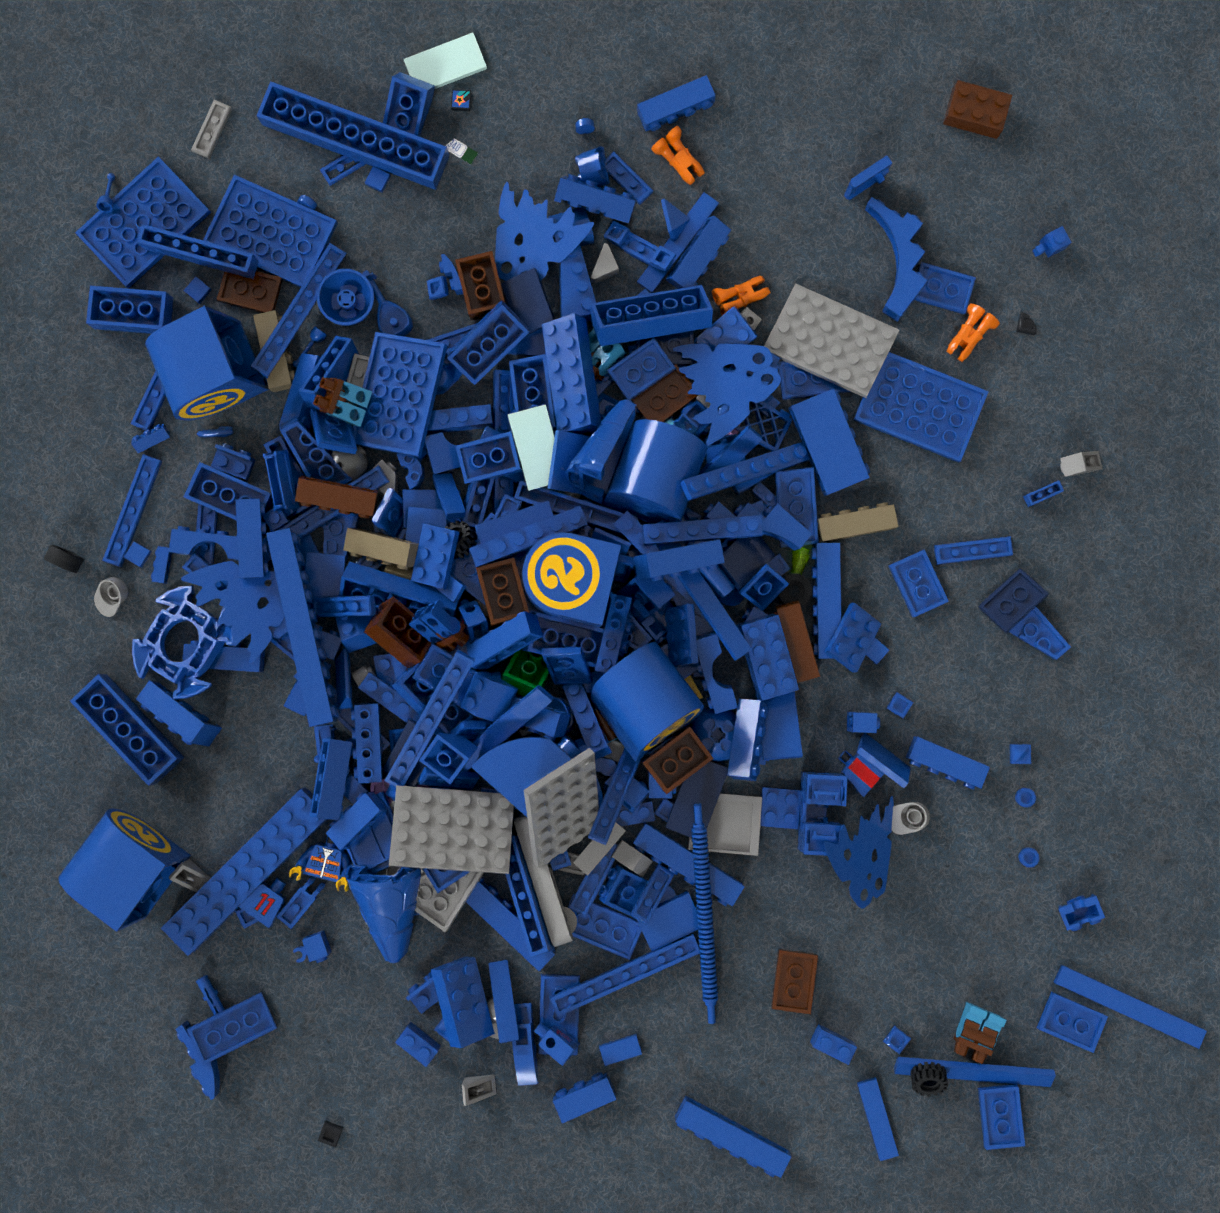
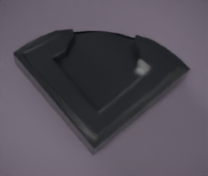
(1026, 325)

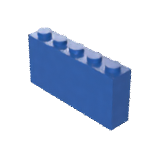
(829, 442)

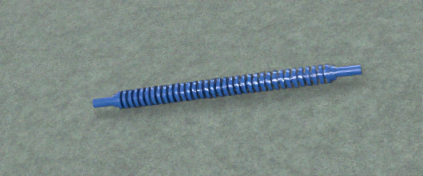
(704, 914)

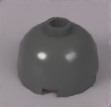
(352, 464)

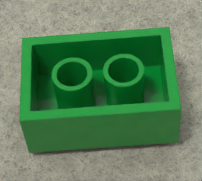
(526, 672)

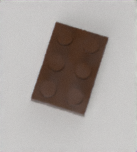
(252, 294)
(665, 397)
(794, 981)

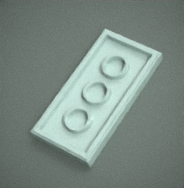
(447, 62)
(534, 444)

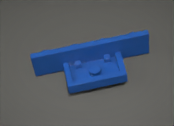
(615, 633)

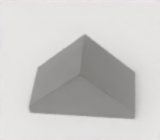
(605, 266)
(632, 858)
(189, 876)
(478, 1088)

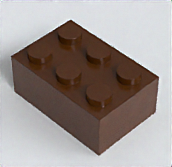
(977, 109)
(480, 283)
(502, 591)
(393, 633)
(677, 759)

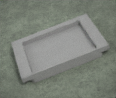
(734, 825)

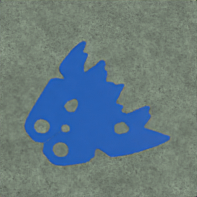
(537, 233)
(726, 387)
(237, 597)
(871, 836)

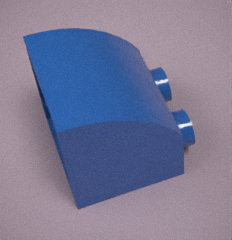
(522, 763)

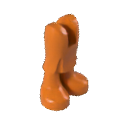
(682, 159)
(743, 292)
(968, 336)

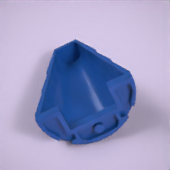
(597, 460)
(386, 906)

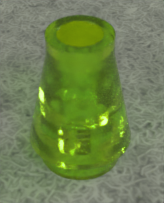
(799, 560)

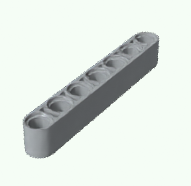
(545, 888)

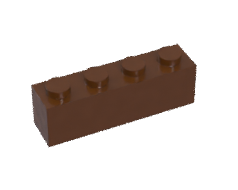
(336, 496)
(797, 641)

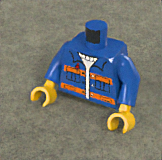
(324, 862)

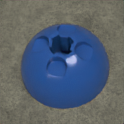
(338, 289)
(708, 722)

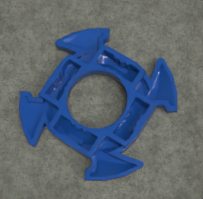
(152, 653)

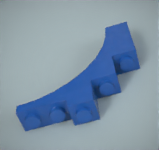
(907, 256)
(775, 522)

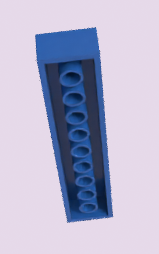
(353, 135)
(301, 627)
(243, 873)

